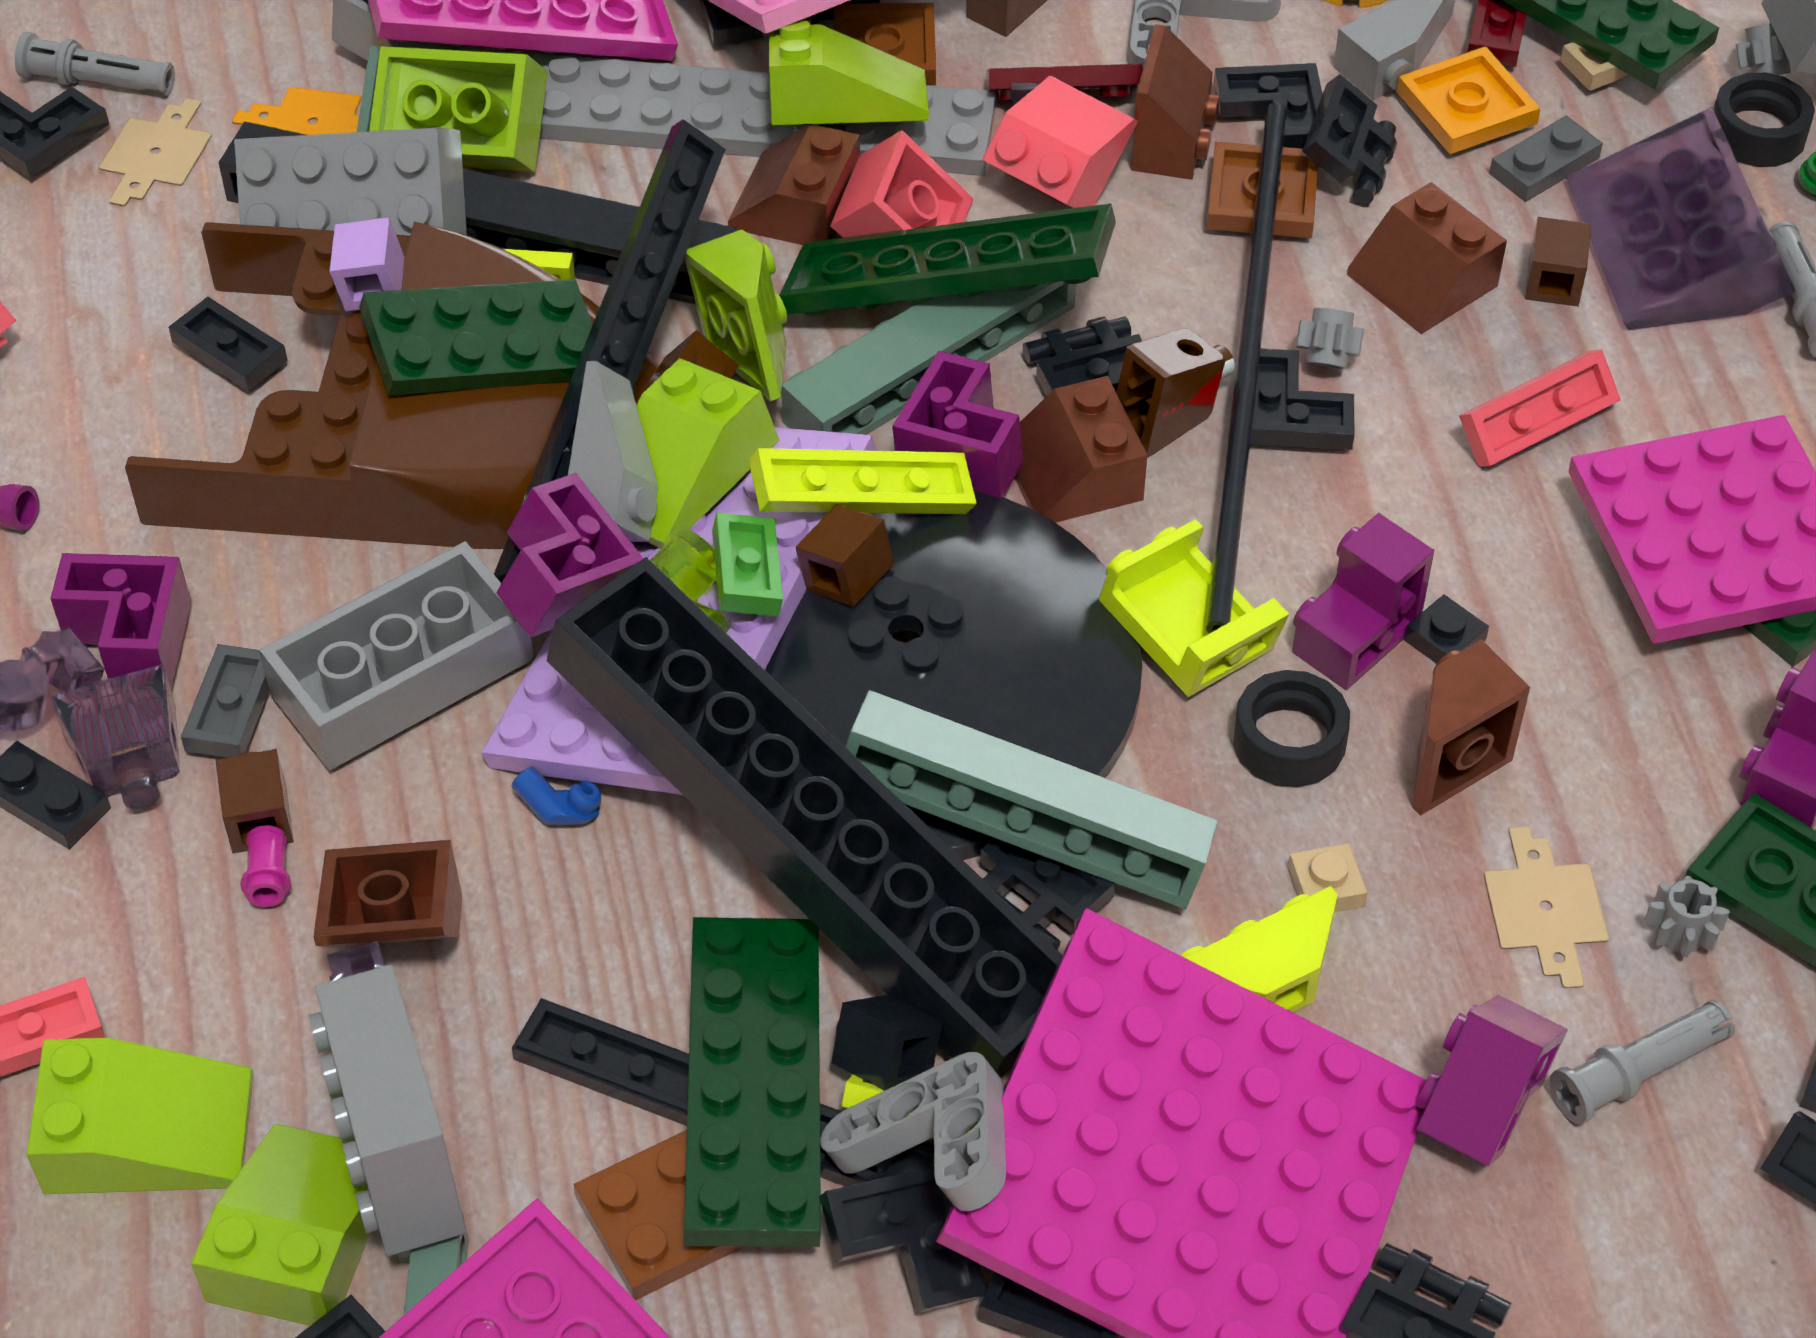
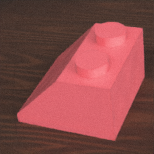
(1061, 142)
(897, 190)

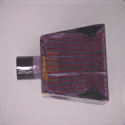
(123, 734)

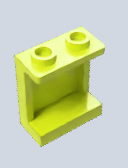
(1164, 604)

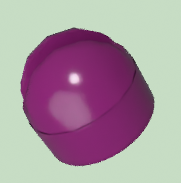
(18, 506)

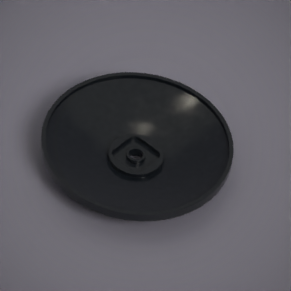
(1002, 647)

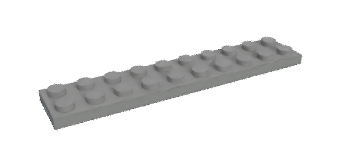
(642, 101)

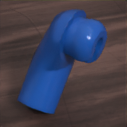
(557, 806)

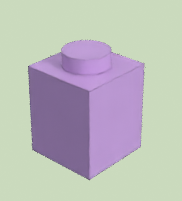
(365, 260)

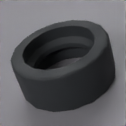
(1770, 95)
(1295, 692)

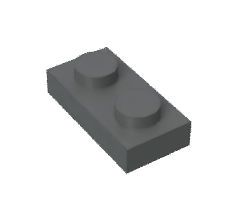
(1545, 158)
(227, 703)

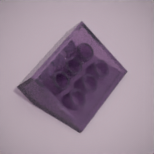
(1679, 228)

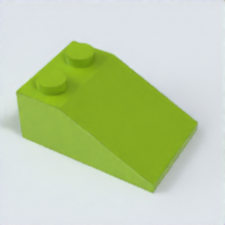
(837, 79)
(483, 94)
(740, 306)
(699, 441)
(136, 1118)
(284, 1230)

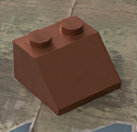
(1172, 109)
(798, 186)
(1429, 258)
(1080, 453)
(1467, 724)
(388, 895)

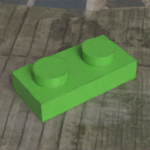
(747, 564)

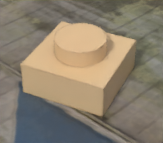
(1588, 67)
(1328, 867)

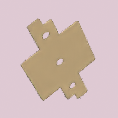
(133, 155)
(1523, 923)

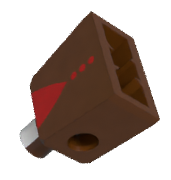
(1171, 385)

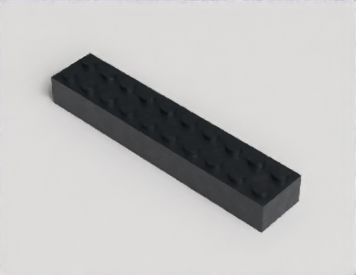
(806, 812)

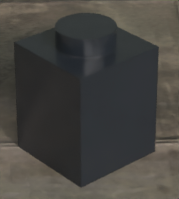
(885, 1040)

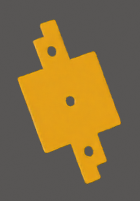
(332, 110)

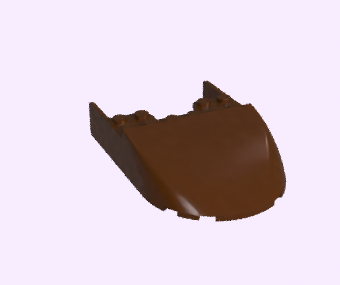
(350, 454)

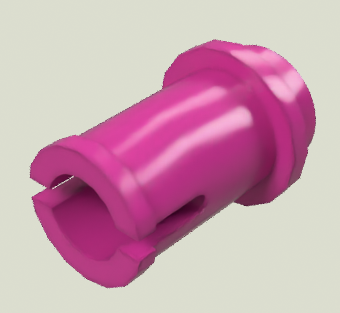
(266, 879)

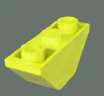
(1278, 954)

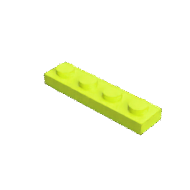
(861, 481)

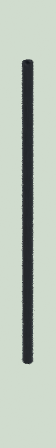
(1246, 372)

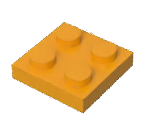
(1468, 100)

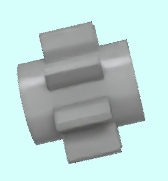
(1762, 51)
(1329, 338)
(1686, 916)

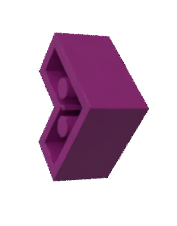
(957, 414)
(565, 553)
(1370, 602)
(126, 606)
(1787, 765)
(1493, 1068)

